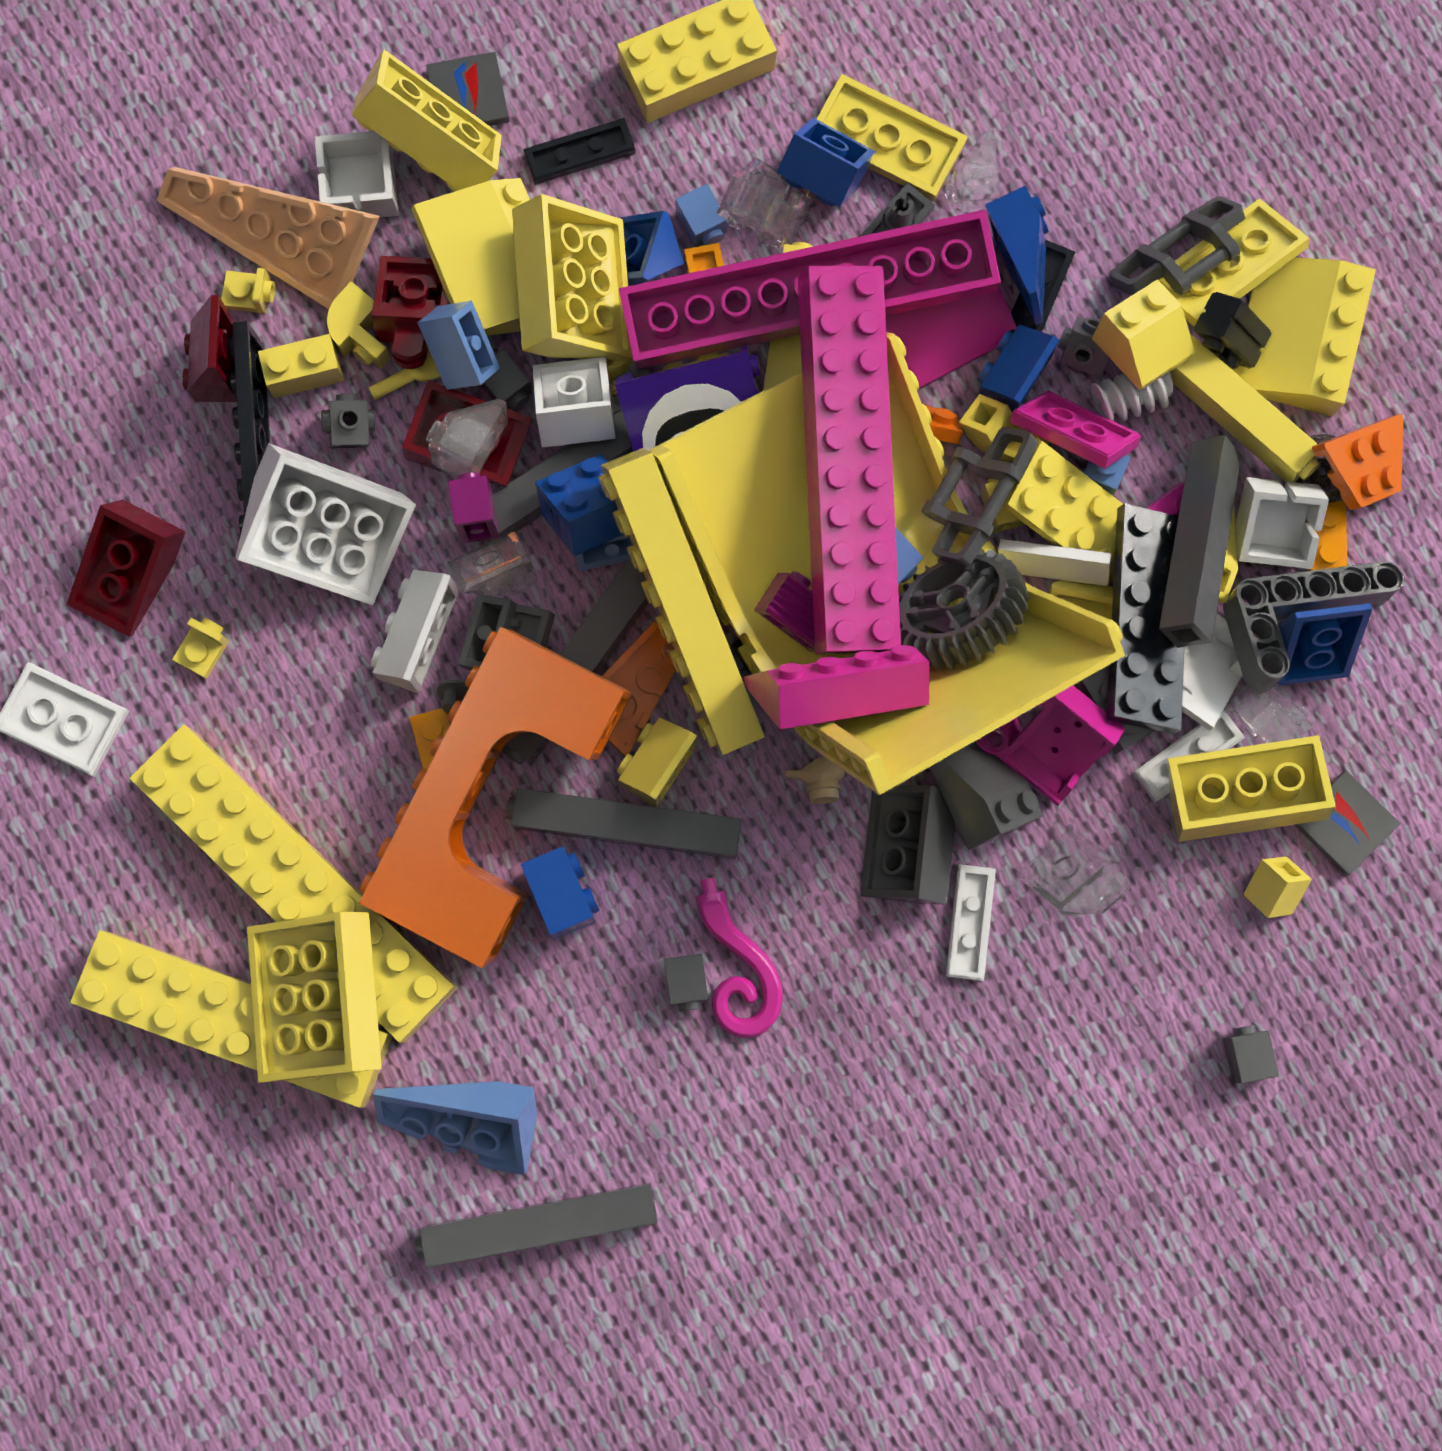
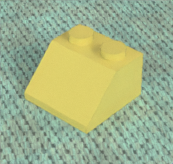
(1145, 335)
(657, 761)

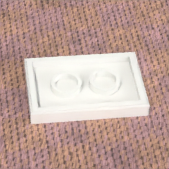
(61, 719)

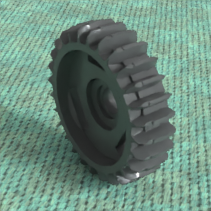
(972, 624)

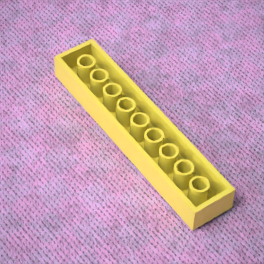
(284, 869)

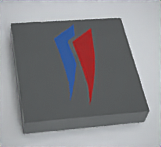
(473, 84)
(1354, 826)

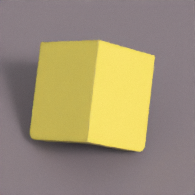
(1277, 887)

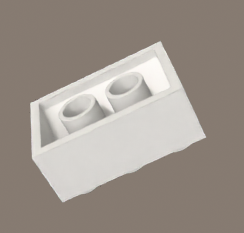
(415, 629)

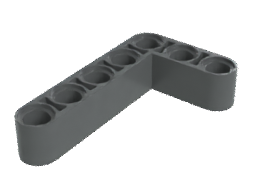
(1367, 584)

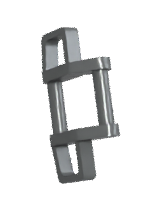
(1162, 265)
(988, 467)

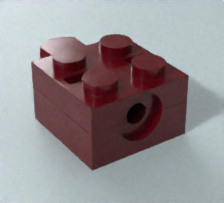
(404, 295)

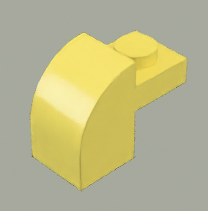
(349, 324)
(985, 420)

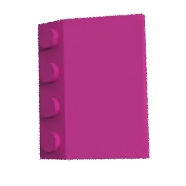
(950, 334)
(842, 687)

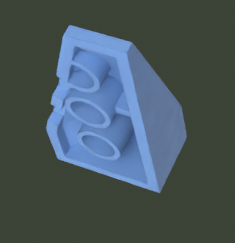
(479, 1117)

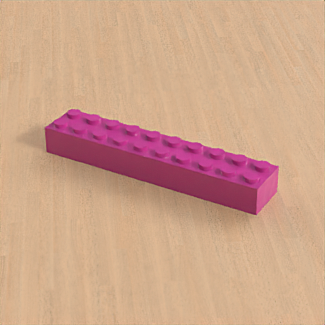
(760, 297)
(849, 459)

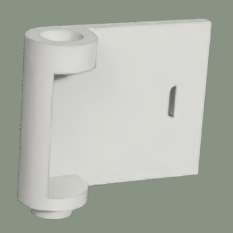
(1210, 676)

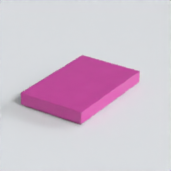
(1076, 429)

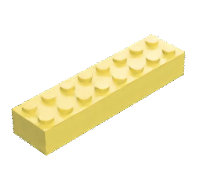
(682, 599)
(192, 1008)

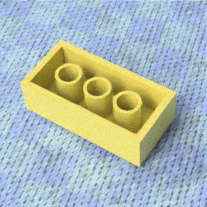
(696, 57)

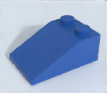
(1019, 235)
(1323, 642)

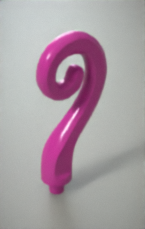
(717, 920)

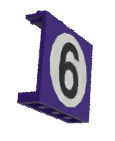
(683, 397)

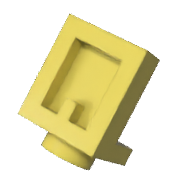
(248, 291)
(201, 647)

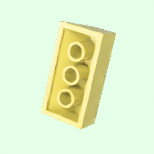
(426, 124)
(1250, 788)

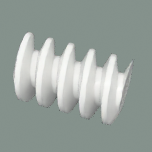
(1122, 394)

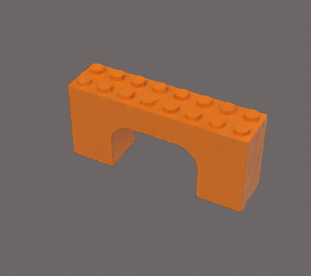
(424, 868)

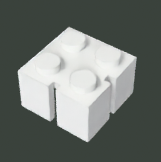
(359, 172)
(1273, 522)

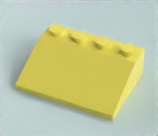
(475, 250)
(570, 280)
(1315, 327)
(313, 996)

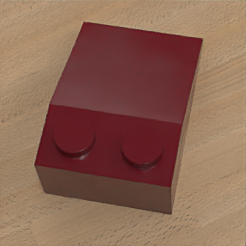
(209, 357)
(434, 406)
(124, 565)

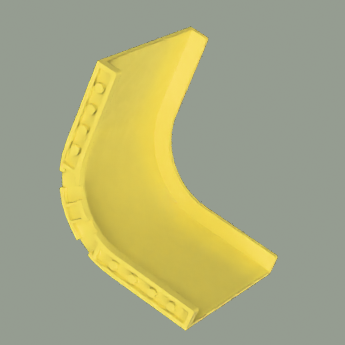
(747, 518)

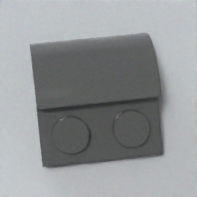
(495, 612)

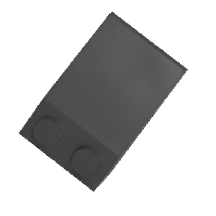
(984, 795)

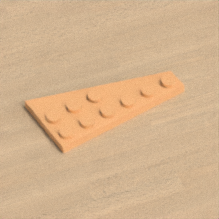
(290, 236)

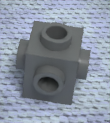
(1079, 349)
(341, 434)

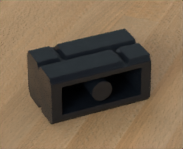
(1232, 331)

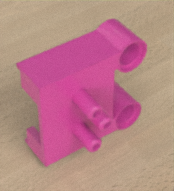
(1055, 743)

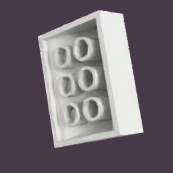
(322, 525)

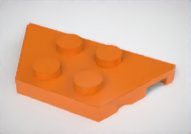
(1366, 461)

